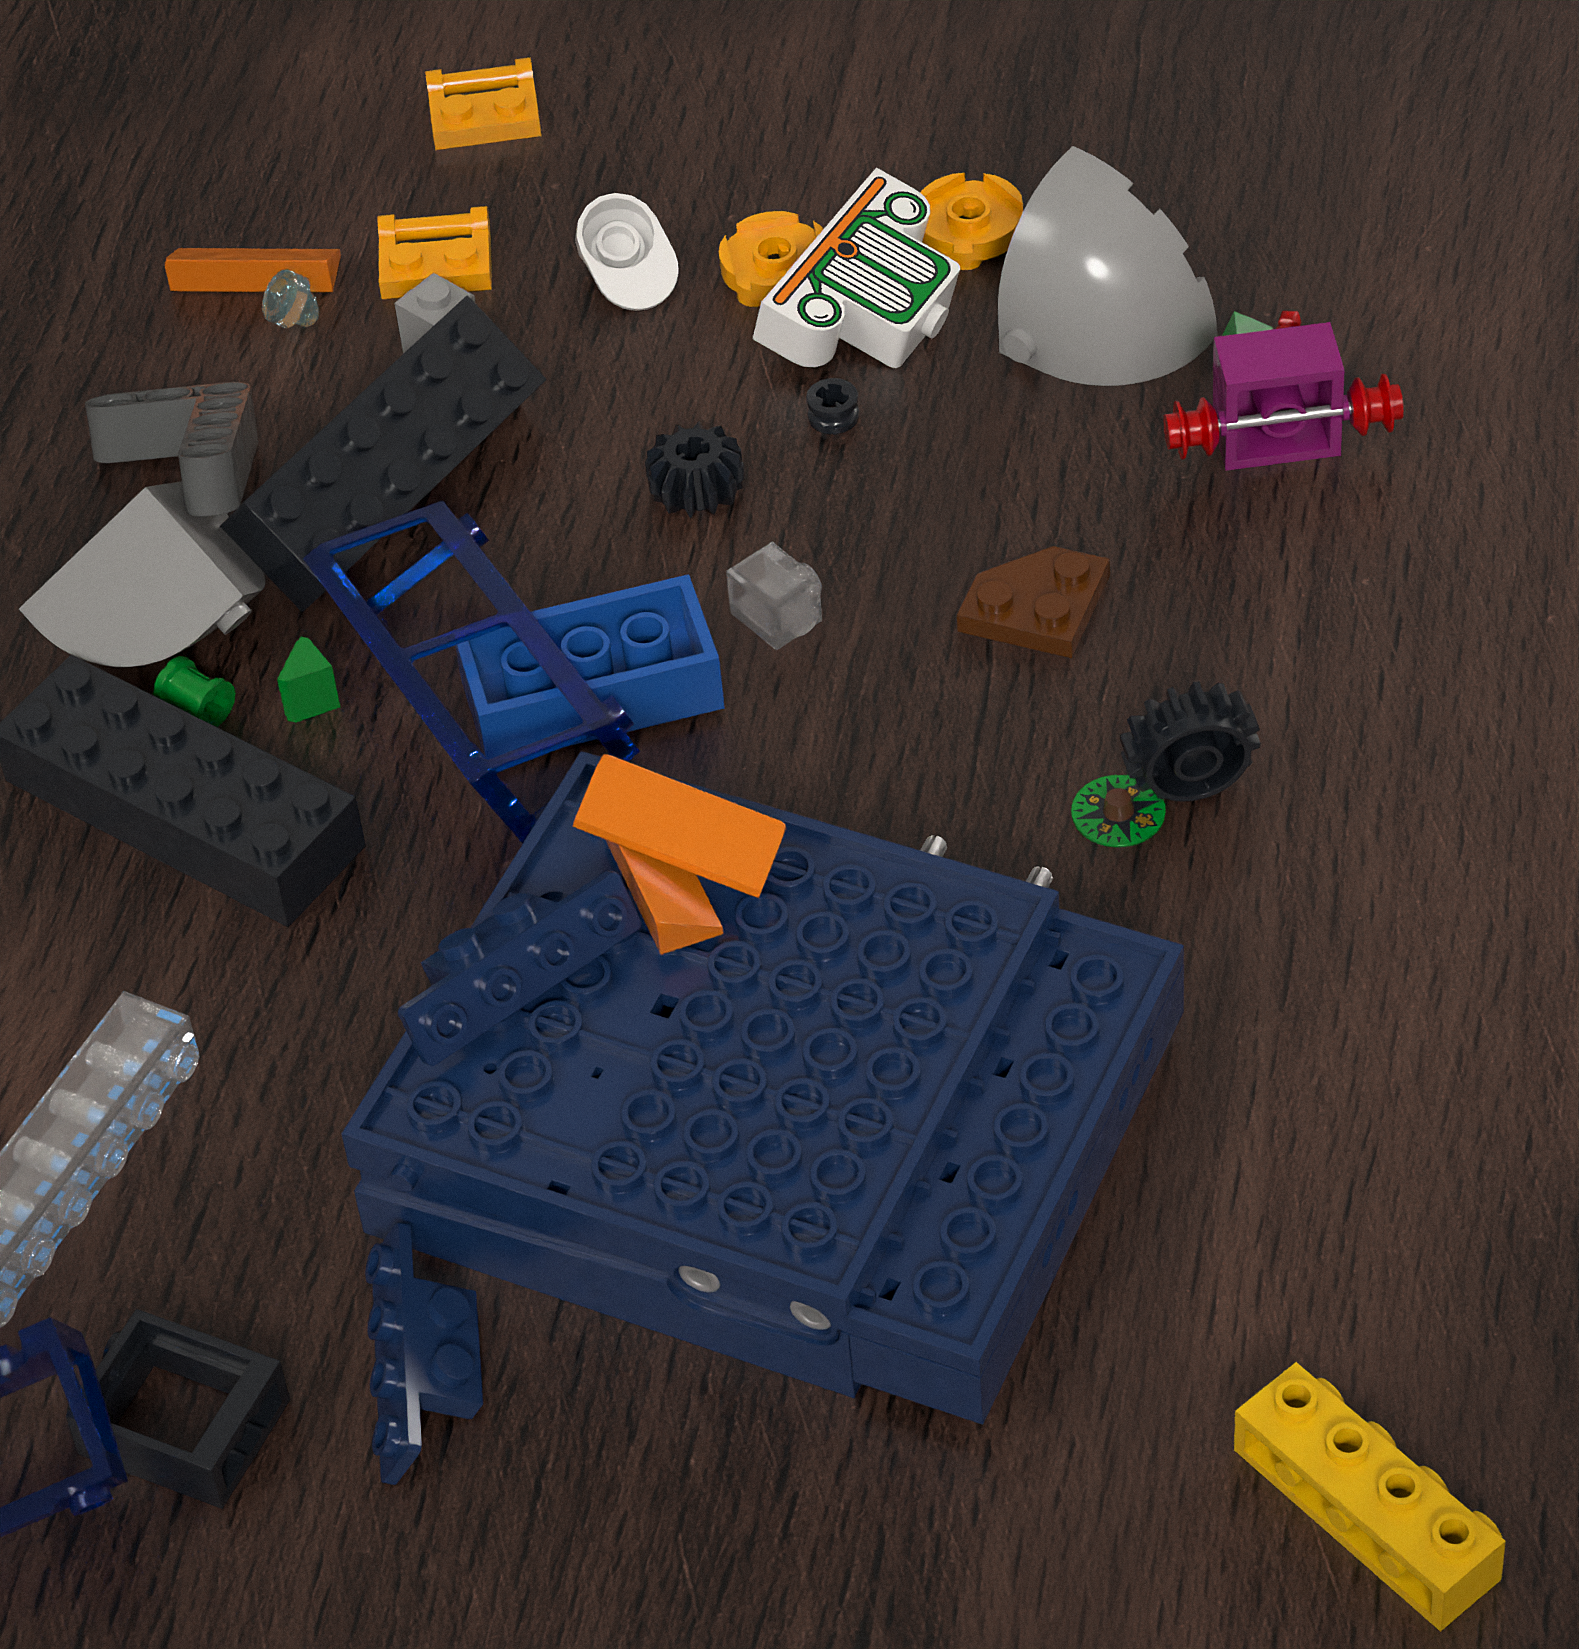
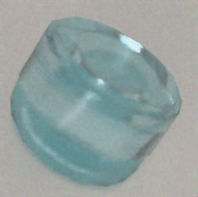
(288, 298)

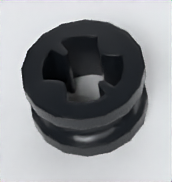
(835, 419)

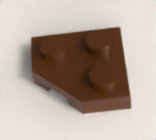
(1036, 600)

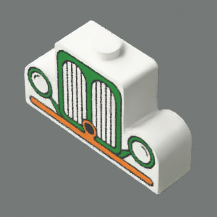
(862, 282)

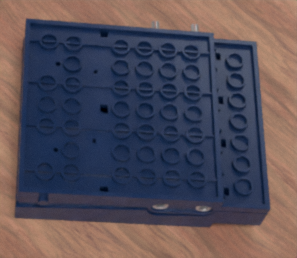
(799, 1138)

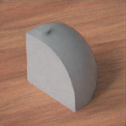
(1099, 282)
(147, 585)

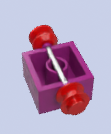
(1280, 400)

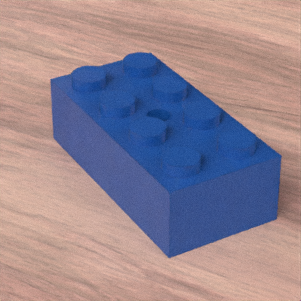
(633, 644)

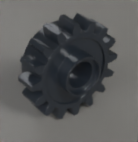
(1191, 743)

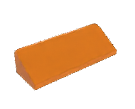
(248, 268)
(680, 825)
(667, 899)

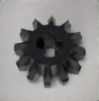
(695, 469)

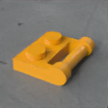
(486, 115)
(458, 260)

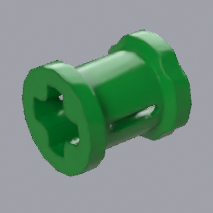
(194, 692)

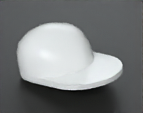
(626, 252)

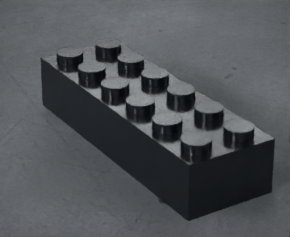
(385, 448)
(180, 790)

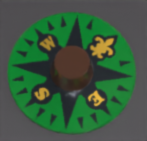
(1117, 812)

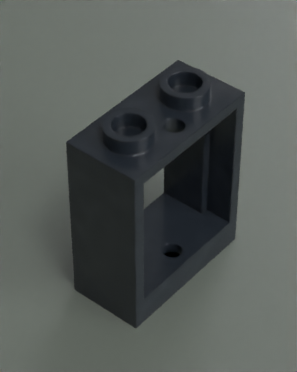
(237, 1431)

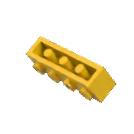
(1370, 1495)

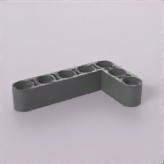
(201, 424)

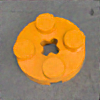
(993, 214)
(745, 255)

